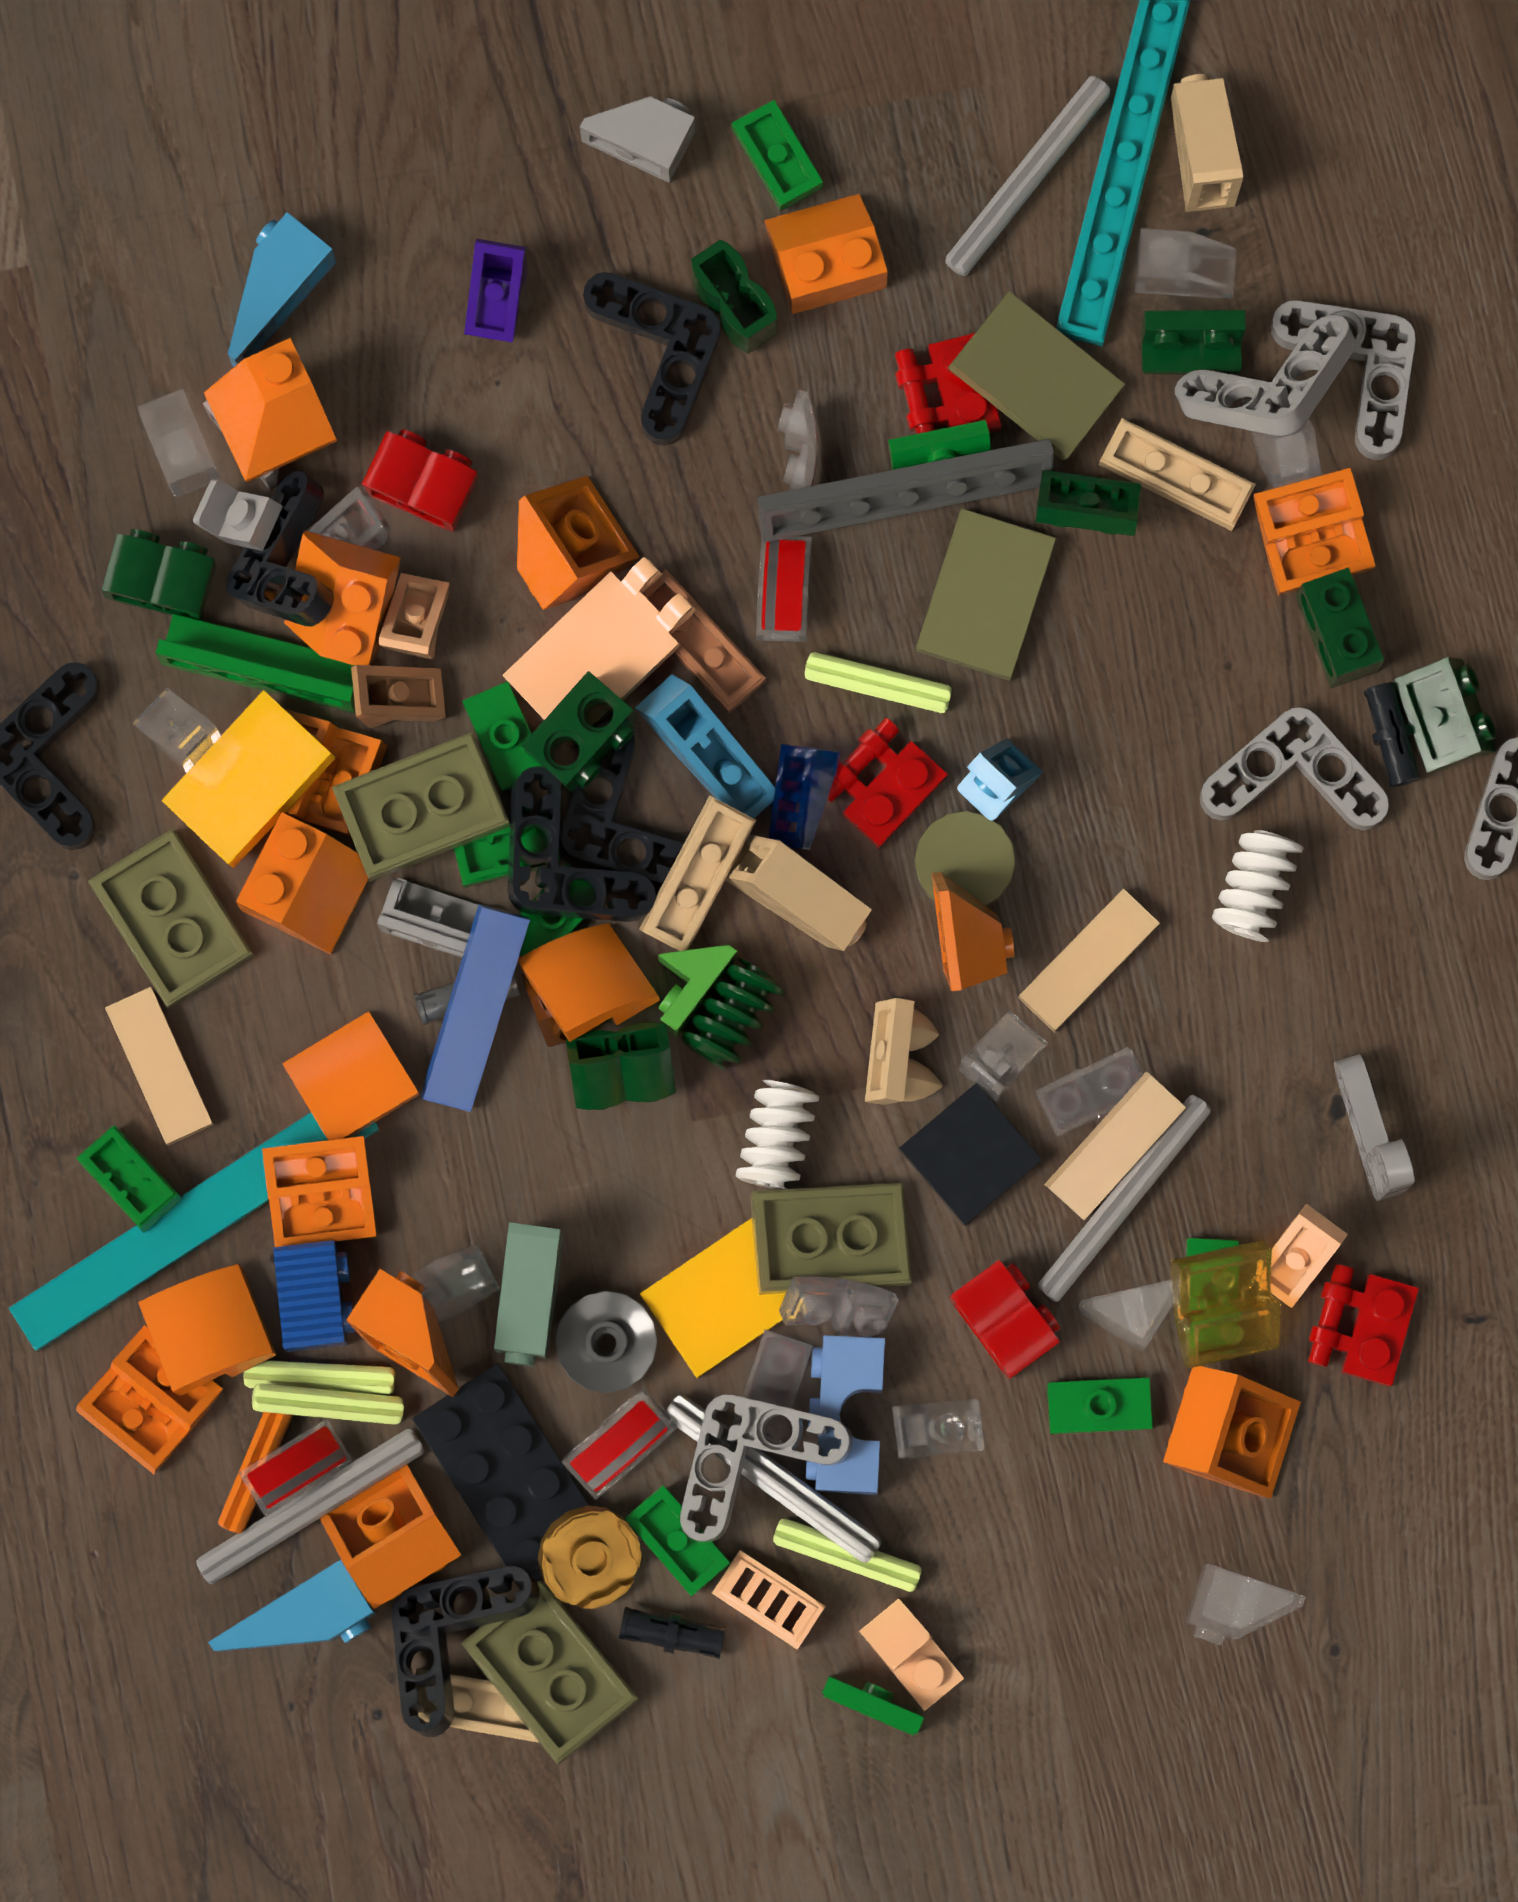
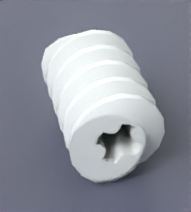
(1255, 884)
(776, 1135)

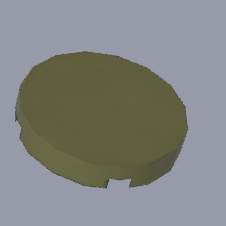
(969, 852)

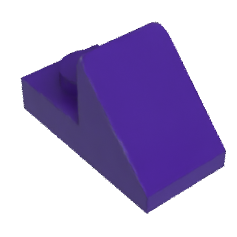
(495, 290)

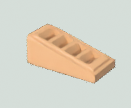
(804, 1623)

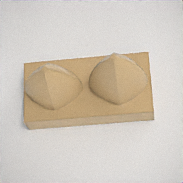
(890, 1071)

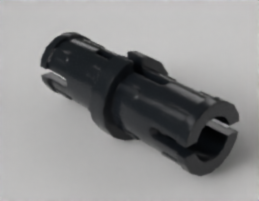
(1392, 734)
(672, 1632)

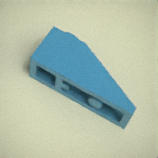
(280, 277)
(706, 746)
(310, 1613)

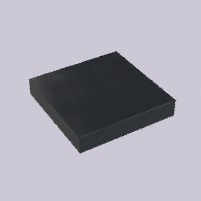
(970, 1154)

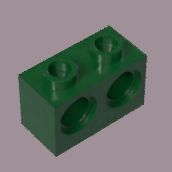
(1339, 628)
(570, 724)

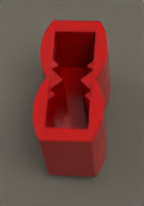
(421, 480)
(1005, 1318)

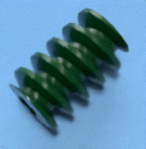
(732, 1014)

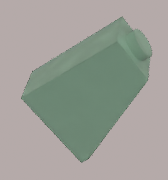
(528, 1293)

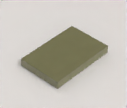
(1036, 375)
(985, 594)
(421, 806)
(170, 918)
(831, 1233)
(551, 1675)

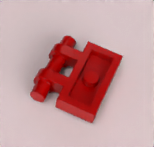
(959, 400)
(894, 793)
(1378, 1327)

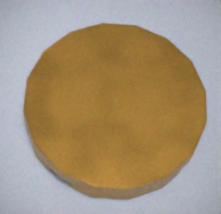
(589, 1557)

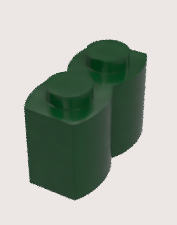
(743, 305)
(159, 575)
(621, 1066)

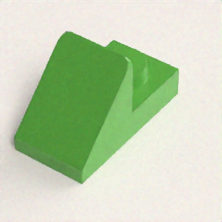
(701, 972)

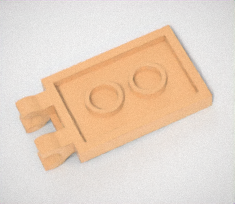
(608, 633)

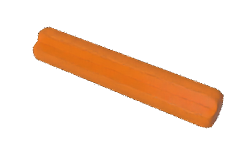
(240, 1501)

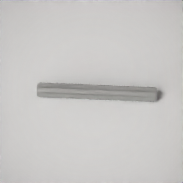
(1027, 176)
(1122, 1200)
(784, 1486)
(310, 1506)

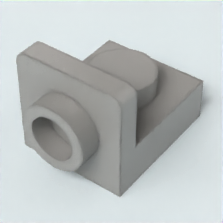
(237, 515)

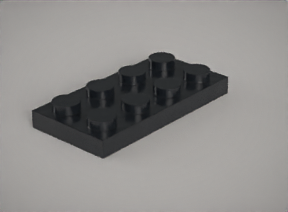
(500, 1466)

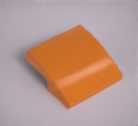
(1313, 529)
(354, 756)
(587, 980)
(351, 1078)
(319, 1191)
(207, 1328)
(138, 1406)

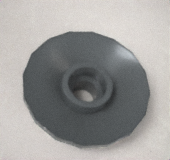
(601, 1315)

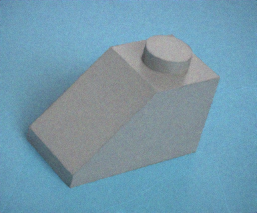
(643, 134)

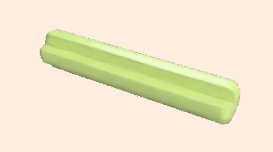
(878, 682)
(335, 1377)
(327, 1403)
(818, 1546)

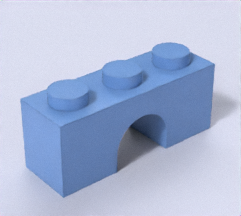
(846, 1369)

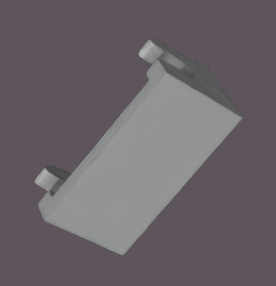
(427, 917)

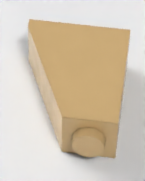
(1206, 143)
(798, 892)

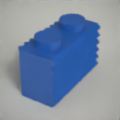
(312, 1295)

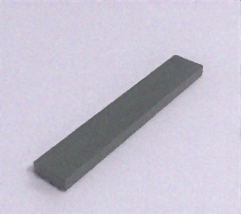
(904, 490)

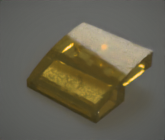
(1225, 1304)

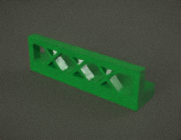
(256, 663)

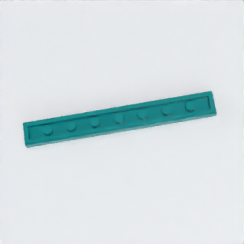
(1121, 170)
(141, 1256)

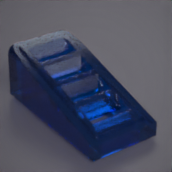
(805, 778)

